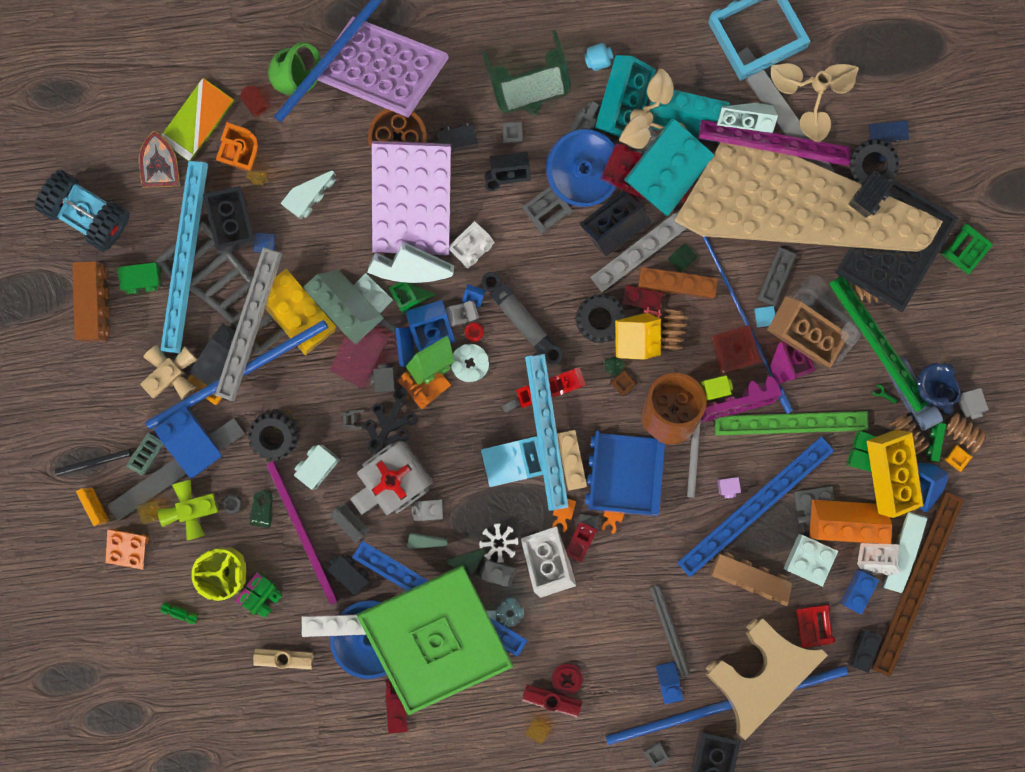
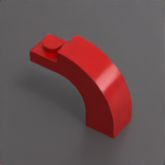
(558, 385)

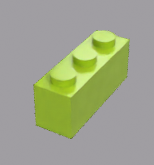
(717, 387)

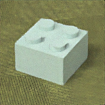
(316, 466)
(810, 560)

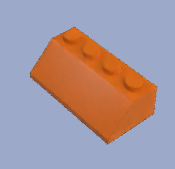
(849, 522)

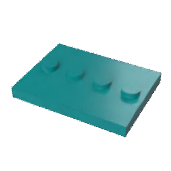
(669, 167)

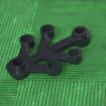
(390, 424)

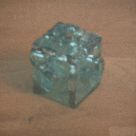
(510, 604)

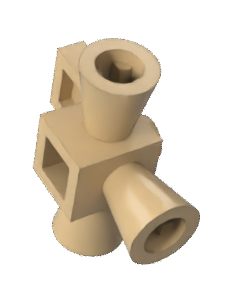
(169, 372)

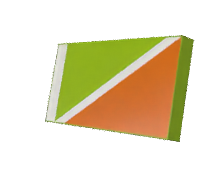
(197, 119)

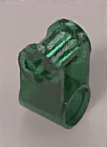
(261, 513)

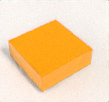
(958, 458)

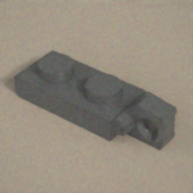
(585, 118)

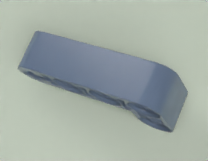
(929, 415)

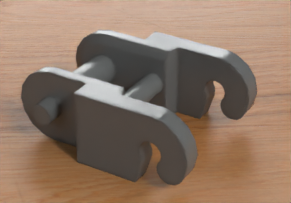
(352, 413)

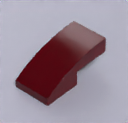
(580, 541)

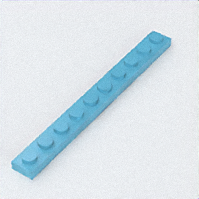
(184, 257)

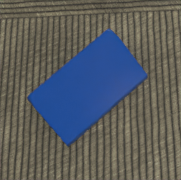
(404, 345)

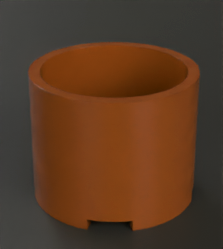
(389, 123)
(673, 408)

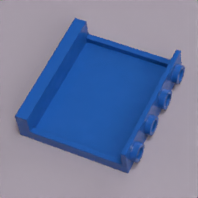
(625, 474)

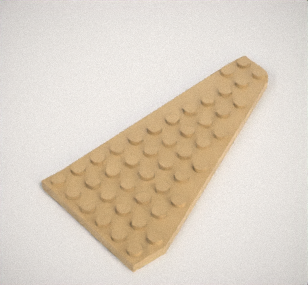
(794, 201)

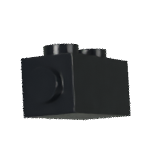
(459, 138)
(348, 574)

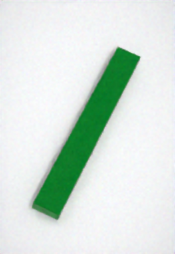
(878, 342)

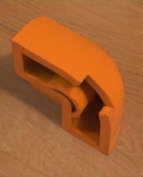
(238, 147)

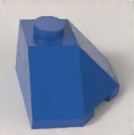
(931, 482)

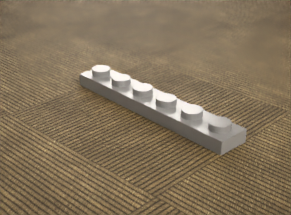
(637, 253)

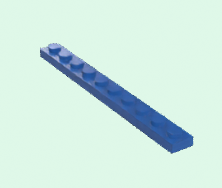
(755, 506)
(409, 579)

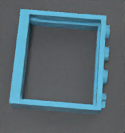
(768, 60)

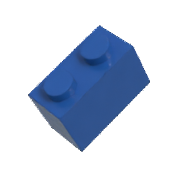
(859, 591)

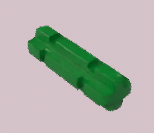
(179, 613)

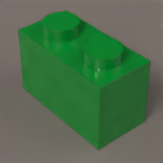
(139, 278)

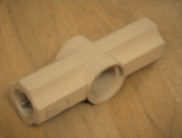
(270, 658)

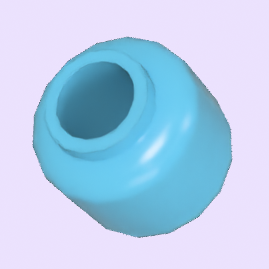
(598, 57)

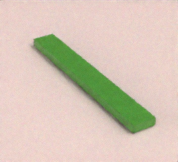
(792, 423)

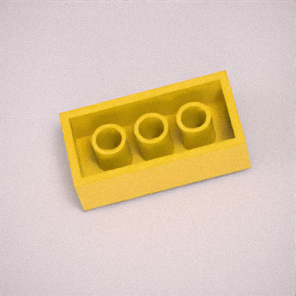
(296, 310)
(895, 473)

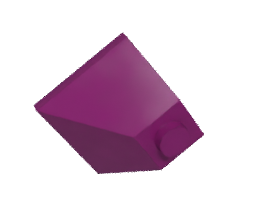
(789, 364)

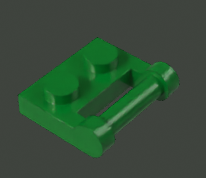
(971, 253)

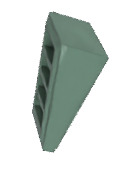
(151, 457)
(424, 541)

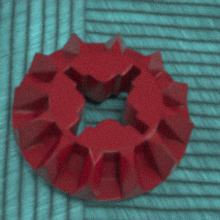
(567, 688)

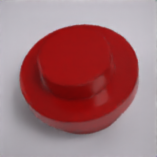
(474, 332)

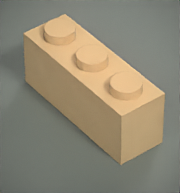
(571, 460)

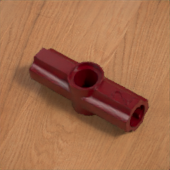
(564, 703)

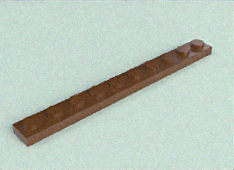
(917, 584)

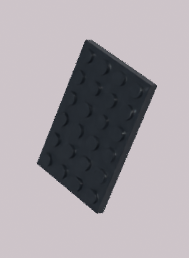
(896, 273)

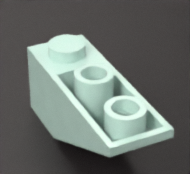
(749, 116)
(303, 197)

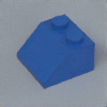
(429, 324)

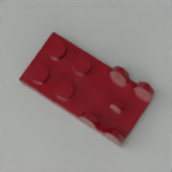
(619, 166)

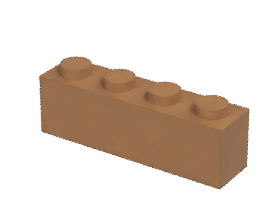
(751, 578)

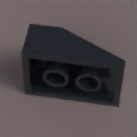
(213, 358)

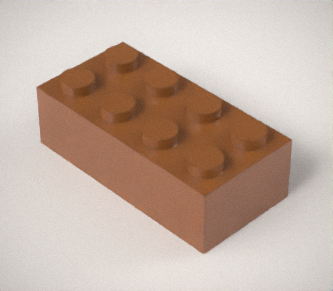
(90, 302)

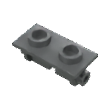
(349, 522)

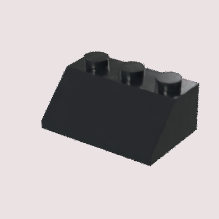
(615, 222)

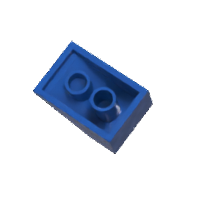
(188, 442)

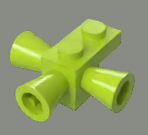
(188, 510)

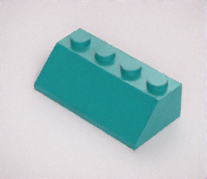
(623, 94)
(689, 111)

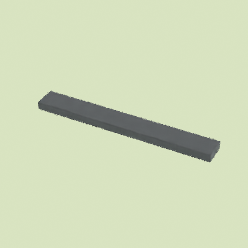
(169, 474)

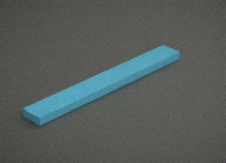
(546, 432)

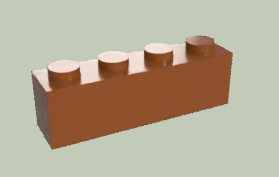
(677, 283)

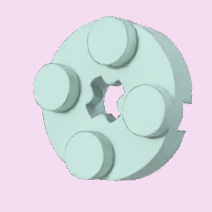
(473, 373)

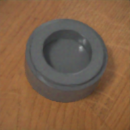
(511, 404)
(232, 504)

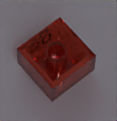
(735, 349)

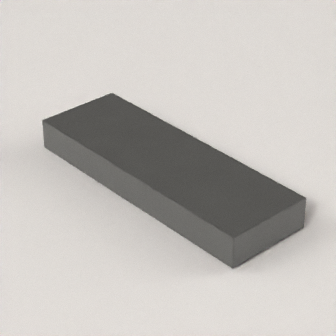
(776, 276)

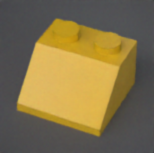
(638, 337)

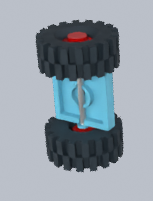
(82, 210)

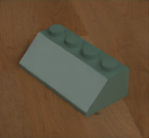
(343, 304)

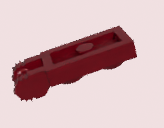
(395, 711)

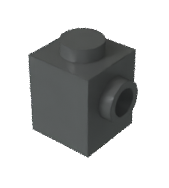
(383, 379)

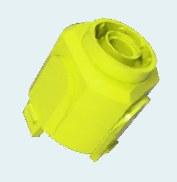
(211, 580)

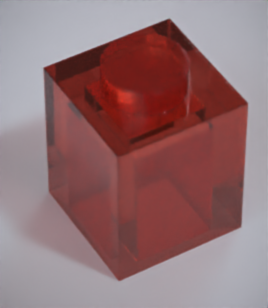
(253, 100)

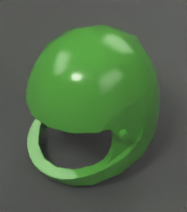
(287, 68)

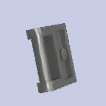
(542, 205)

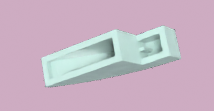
(410, 266)

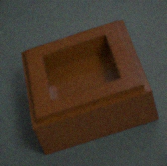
(623, 383)

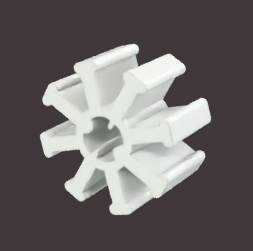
(499, 548)

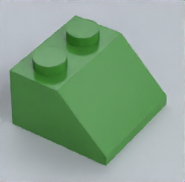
(431, 361)

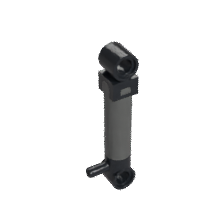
(521, 318)

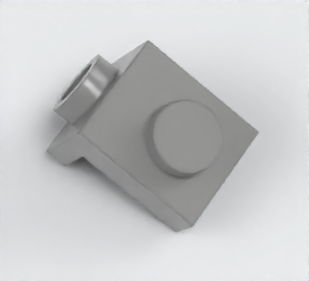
(462, 313)
(427, 510)

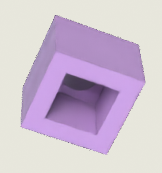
(729, 487)

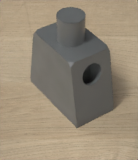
(496, 572)

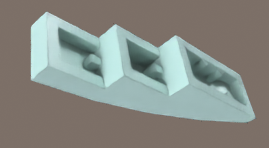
(909, 542)

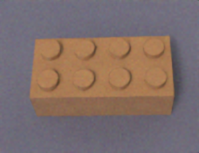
(807, 332)

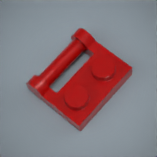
(809, 628)

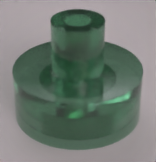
(613, 366)

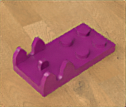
(751, 398)

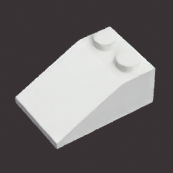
(548, 562)

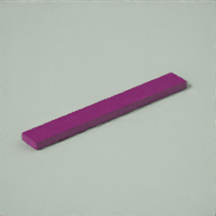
(775, 143)
(302, 532)

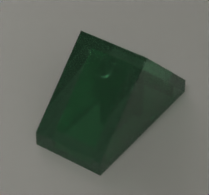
(468, 560)

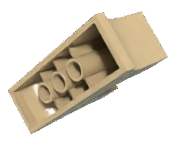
(780, 675)

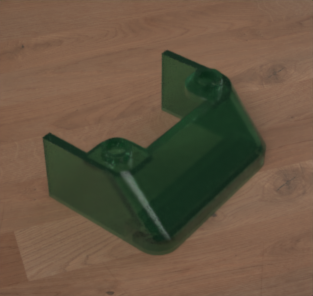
(533, 86)

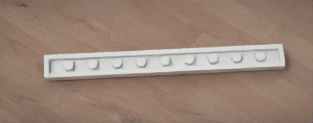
(340, 625)

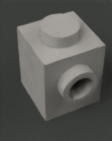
(973, 404)

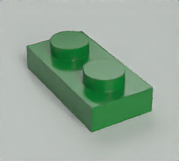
(934, 449)

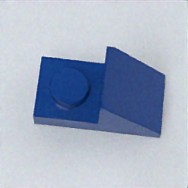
(669, 682)

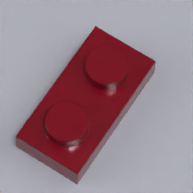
(642, 298)

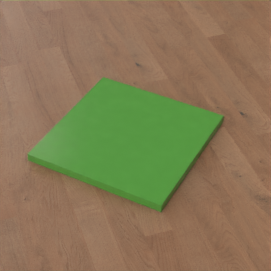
(435, 640)

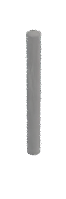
(693, 462)

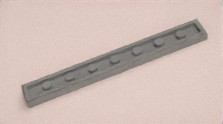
(768, 94)
(248, 324)

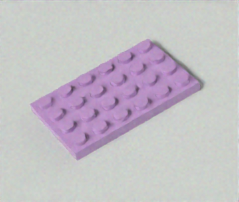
(384, 68)
(411, 196)

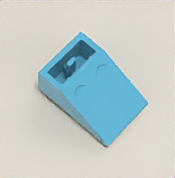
(512, 461)

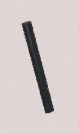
(93, 462)

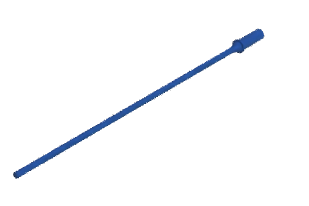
(783, 398)

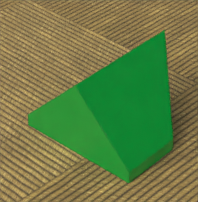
(409, 295)

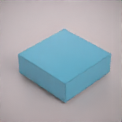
(764, 316)

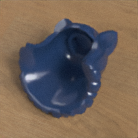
(939, 386)

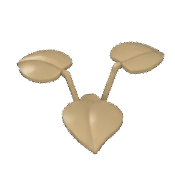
(840, 78)
(659, 91)

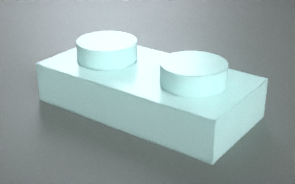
(373, 293)

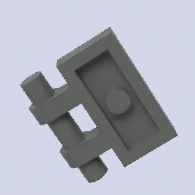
(804, 499)

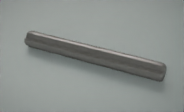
(670, 631)

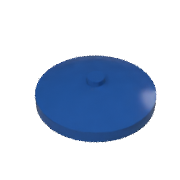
(577, 165)
(355, 652)

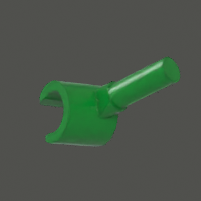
(883, 394)

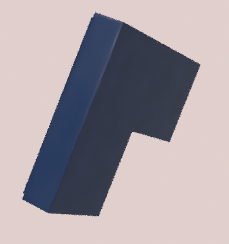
(888, 132)

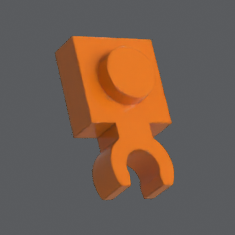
(563, 514)
(612, 518)

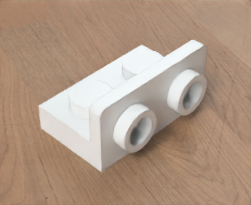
(471, 245)
(879, 558)

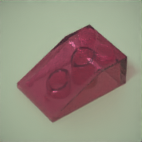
(358, 361)

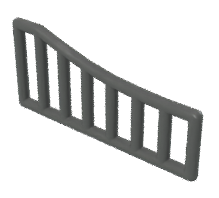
(207, 296)

